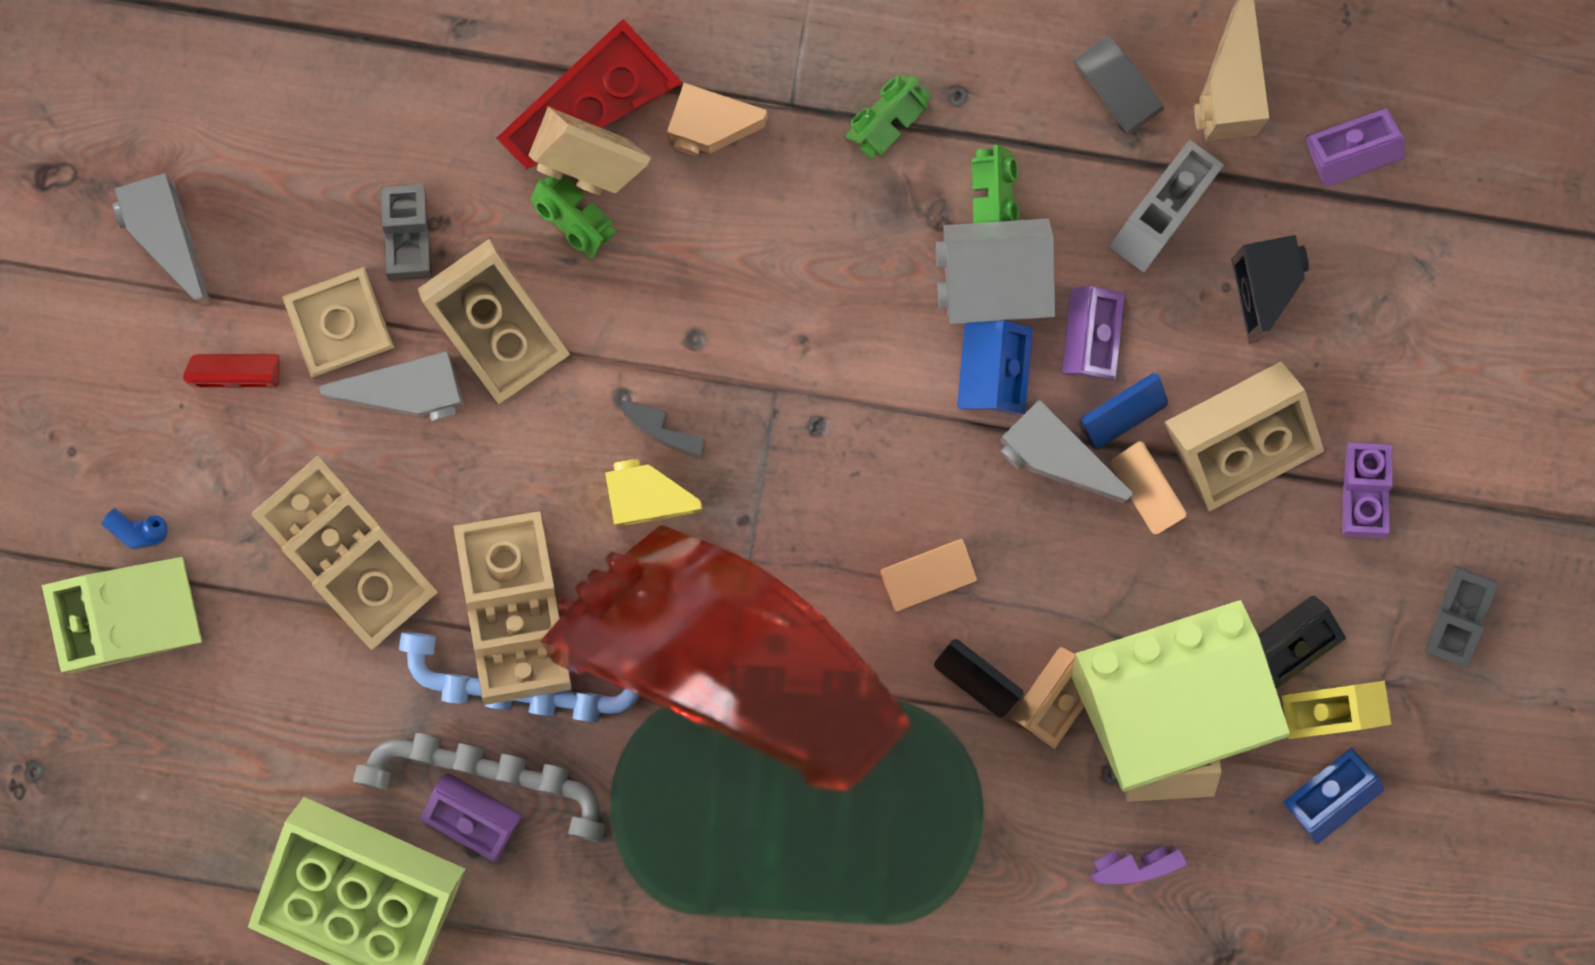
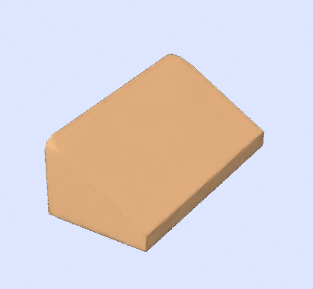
(1149, 488)
(928, 575)
(1051, 701)

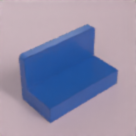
(995, 367)

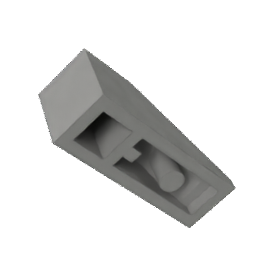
(1166, 205)
(157, 221)
(412, 388)
(1056, 453)

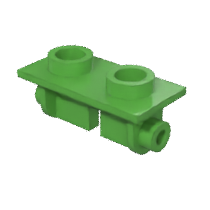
(897, 101)
(997, 176)
(585, 229)

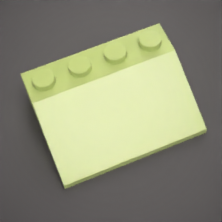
(1180, 695)
(353, 891)

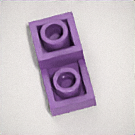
(1366, 490)
(1123, 869)

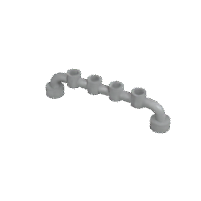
(469, 761)

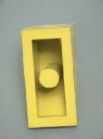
(646, 495)
(1336, 710)

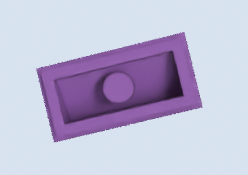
(1356, 147)
(1093, 333)
(470, 817)

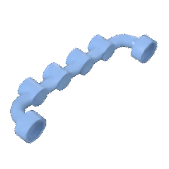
(458, 687)

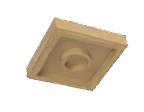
(338, 323)

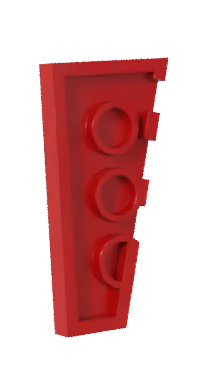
(599, 89)

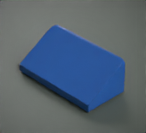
(1124, 411)
(1334, 795)

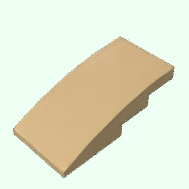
(344, 552)
(510, 606)

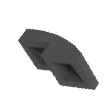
(1119, 85)
(406, 232)
(652, 423)
(1461, 616)

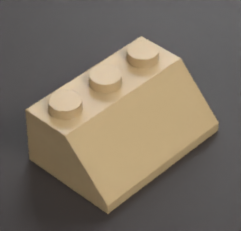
(1245, 435)

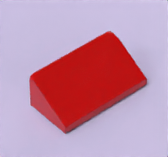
(233, 371)

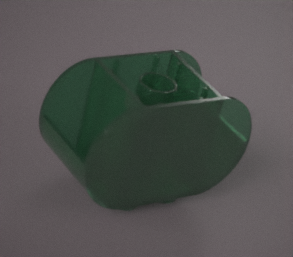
(747, 838)

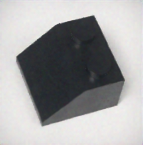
(1266, 280)

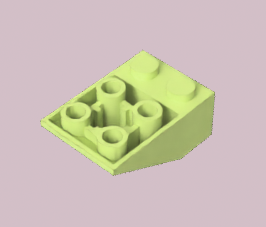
(121, 614)

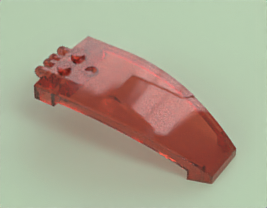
(731, 653)

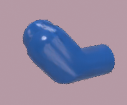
(138, 533)

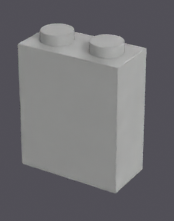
(997, 271)

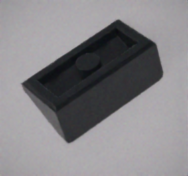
(1299, 639)
(978, 678)

